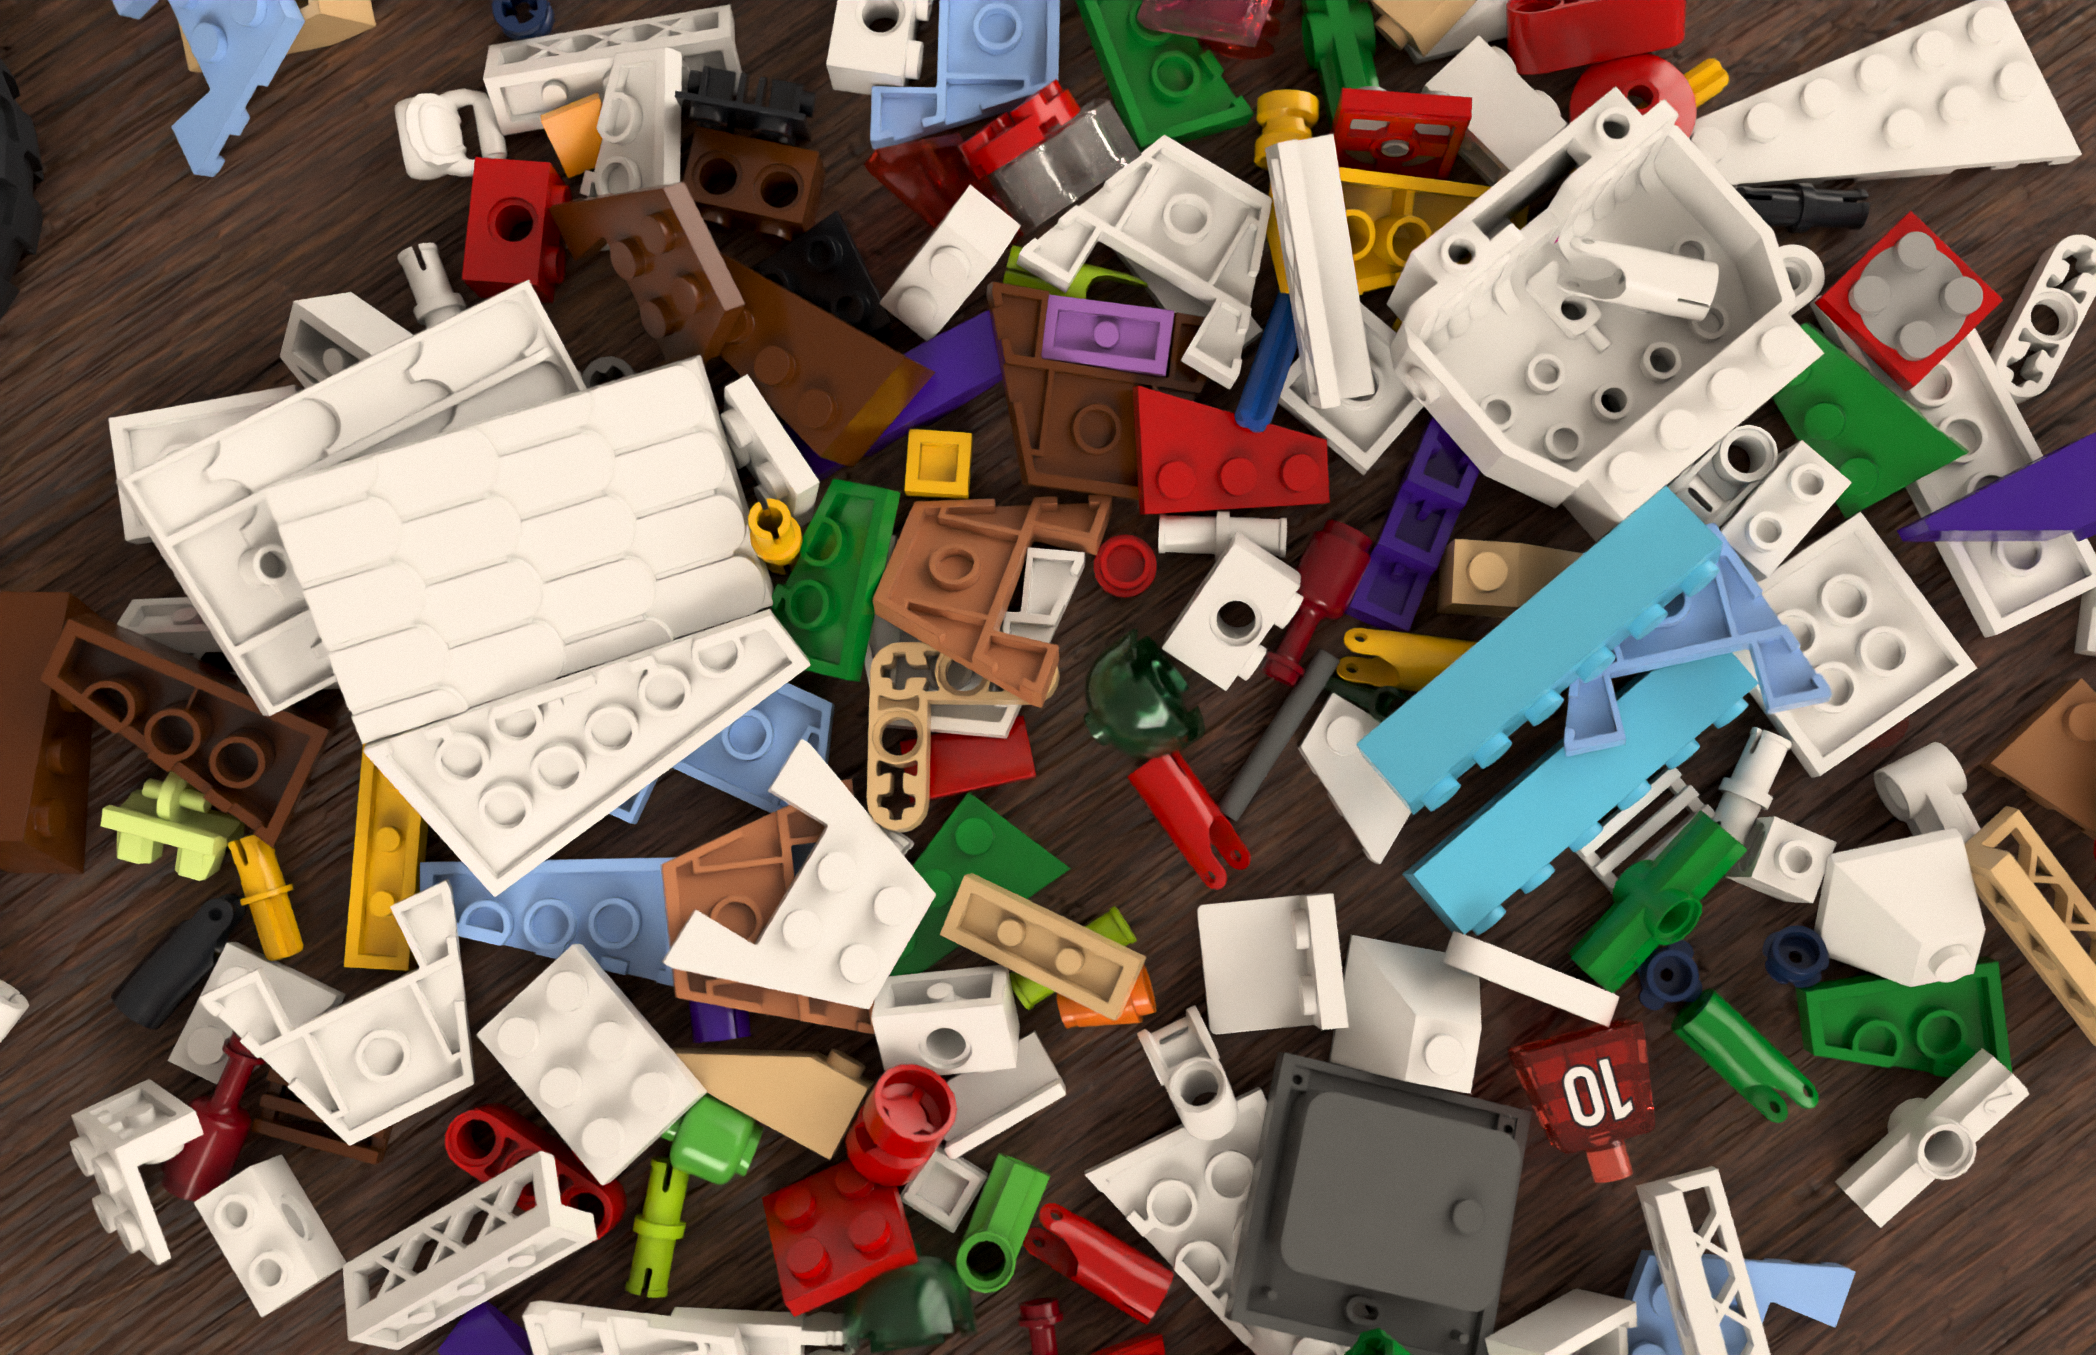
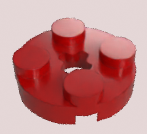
(1005, 140)

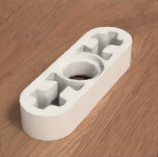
(2069, 305)
(1530, 978)

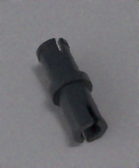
(1808, 207)

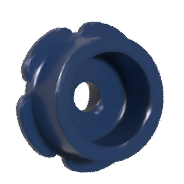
(1802, 942)

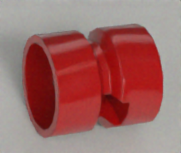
(901, 1124)

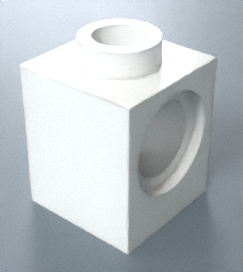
(1783, 860)

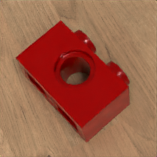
(502, 197)

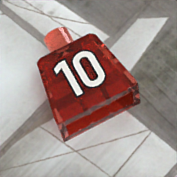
(1590, 1092)

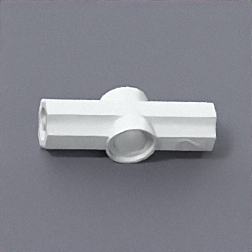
(1959, 1113)

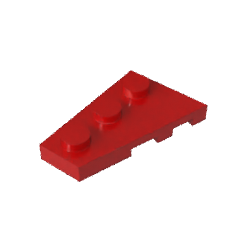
(1205, 461)

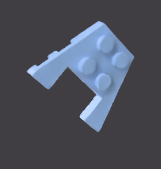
(237, 50)
(987, 65)
(1714, 622)
(752, 752)
(1802, 1287)

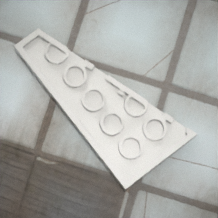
(1904, 107)
(1192, 1207)

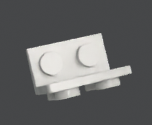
(1272, 964)
(115, 1139)

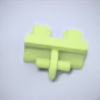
(175, 816)

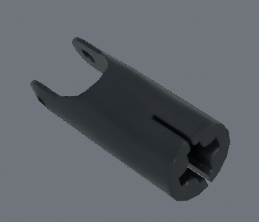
(178, 963)

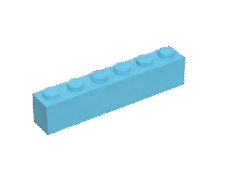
(1542, 650)
(1564, 797)

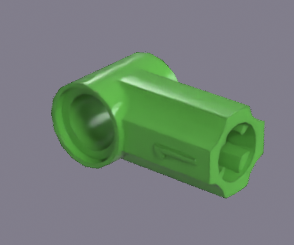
(1001, 1217)

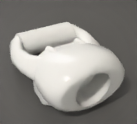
(433, 135)

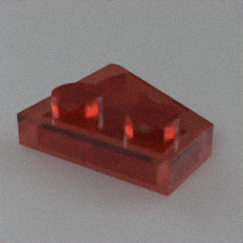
(930, 177)

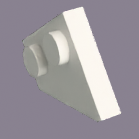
(1350, 781)
(204, 1035)

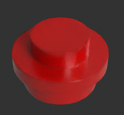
(1125, 566)

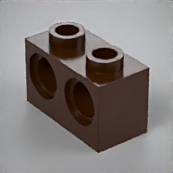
(759, 172)

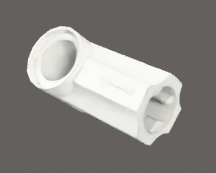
(1927, 792)

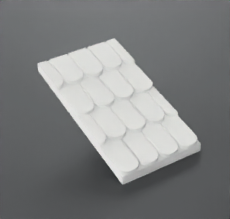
(209, 498)
(523, 547)

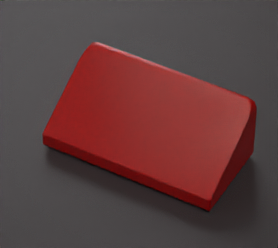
(975, 762)

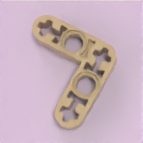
(914, 705)

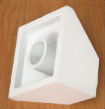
(1903, 909)
(1408, 1015)

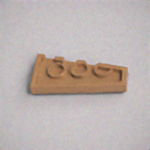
(2056, 755)

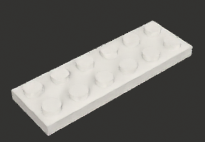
(1971, 404)

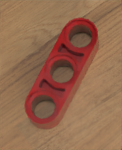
(1576, 33)
(516, 1141)

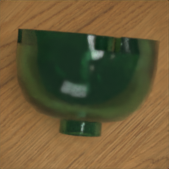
(1139, 701)
(908, 1307)

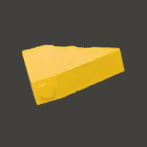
(1388, 221)

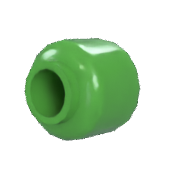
(713, 1141)

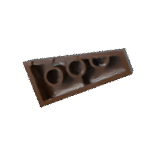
(818, 370)
(192, 720)
(41, 741)

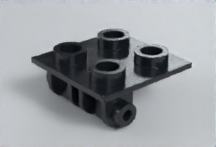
(712, 106)
(831, 274)

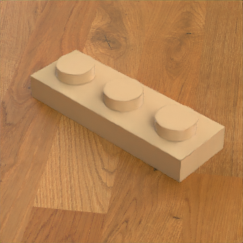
(1043, 946)

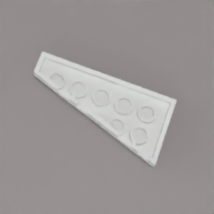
(555, 759)

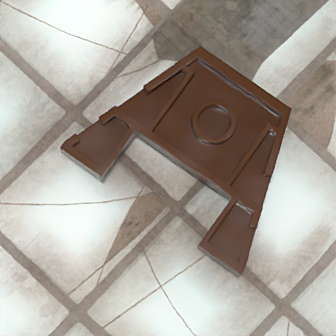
(667, 261)
(1074, 419)

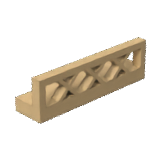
(2028, 918)

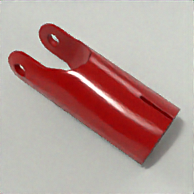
(1190, 817)
(1100, 1262)

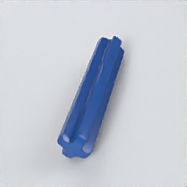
(1269, 368)

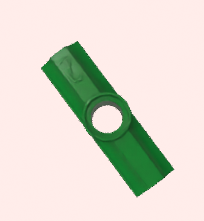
(1340, 46)
(1657, 902)

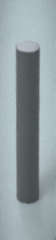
(1278, 734)

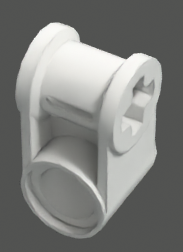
(1713, 486)
(1189, 1066)

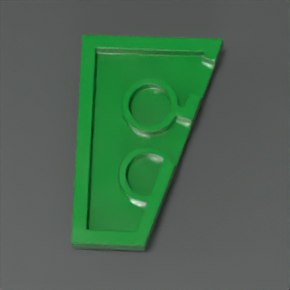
(1861, 427)
(834, 582)
(1907, 1027)

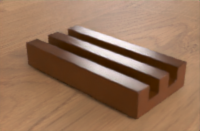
(269, 1125)

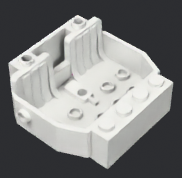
(1527, 383)

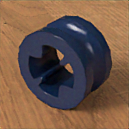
(538, 26)

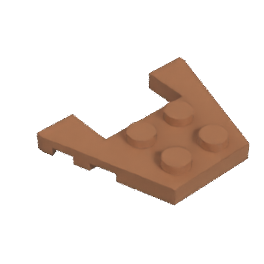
(959, 572)
(740, 886)

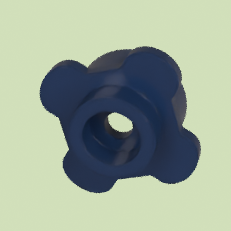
(1684, 976)

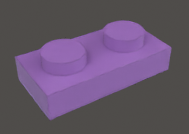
(1108, 335)

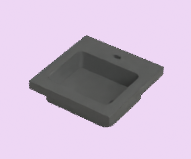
(1379, 1203)

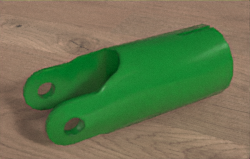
(1742, 1055)

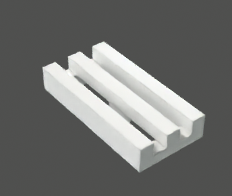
(1684, 797)

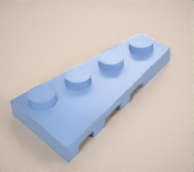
(601, 903)

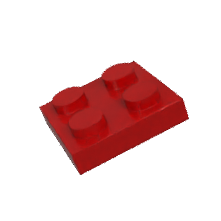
(835, 1235)

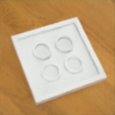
(1866, 636)

